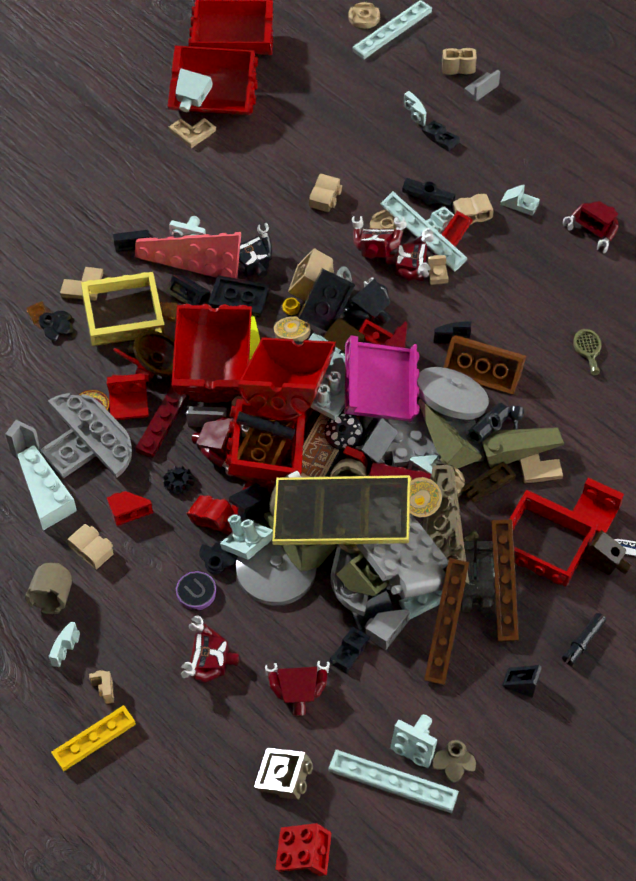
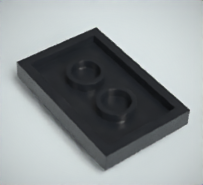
(239, 292)
(326, 300)

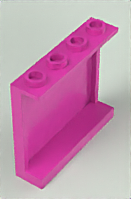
(381, 380)

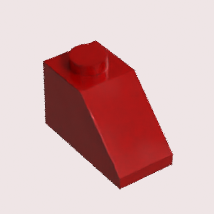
(128, 507)

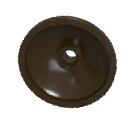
(155, 352)

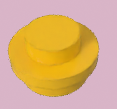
(291, 306)

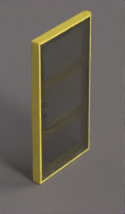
(342, 510)

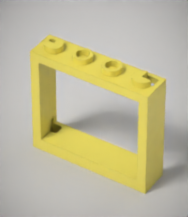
(121, 332)

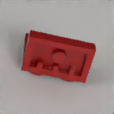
(128, 396)
(599, 504)
(304, 848)

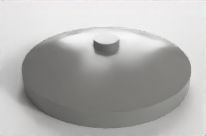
(452, 393)
(272, 577)

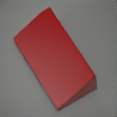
(374, 333)

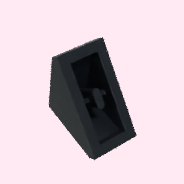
(522, 679)

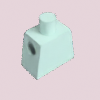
(192, 89)

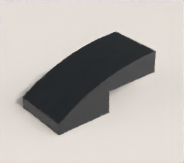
(439, 135)
(444, 333)
(349, 650)

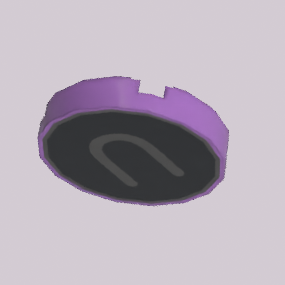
(196, 590)

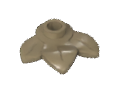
(454, 763)

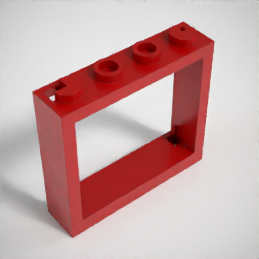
(262, 470)
(560, 516)

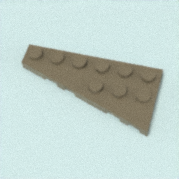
(445, 524)

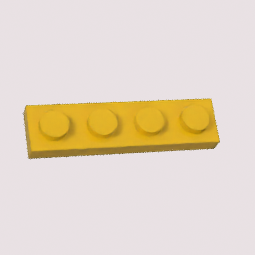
(93, 738)

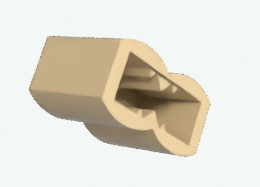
(459, 61)
(325, 192)
(476, 207)
(90, 546)

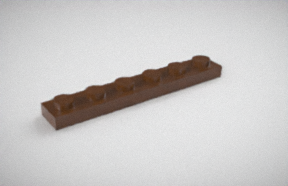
(505, 580)
(446, 621)

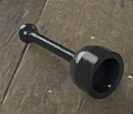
(516, 414)

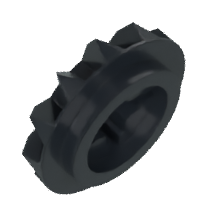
(178, 487)

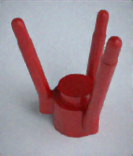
(140, 369)

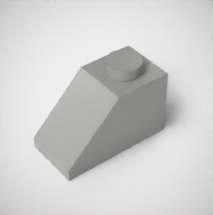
(386, 627)

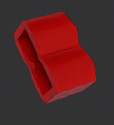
(210, 512)

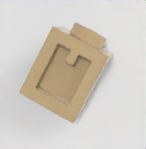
(438, 270)
(105, 684)

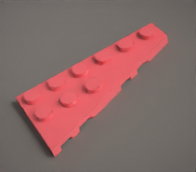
(196, 253)

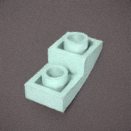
(417, 110)
(440, 219)
(64, 641)

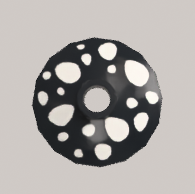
(347, 438)

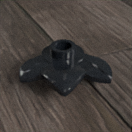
(57, 325)
(216, 555)

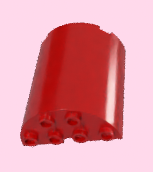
(233, 25)
(231, 77)
(211, 351)
(285, 376)

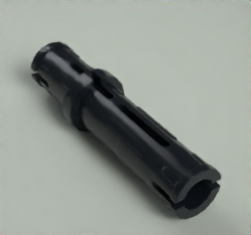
(265, 425)
(578, 645)

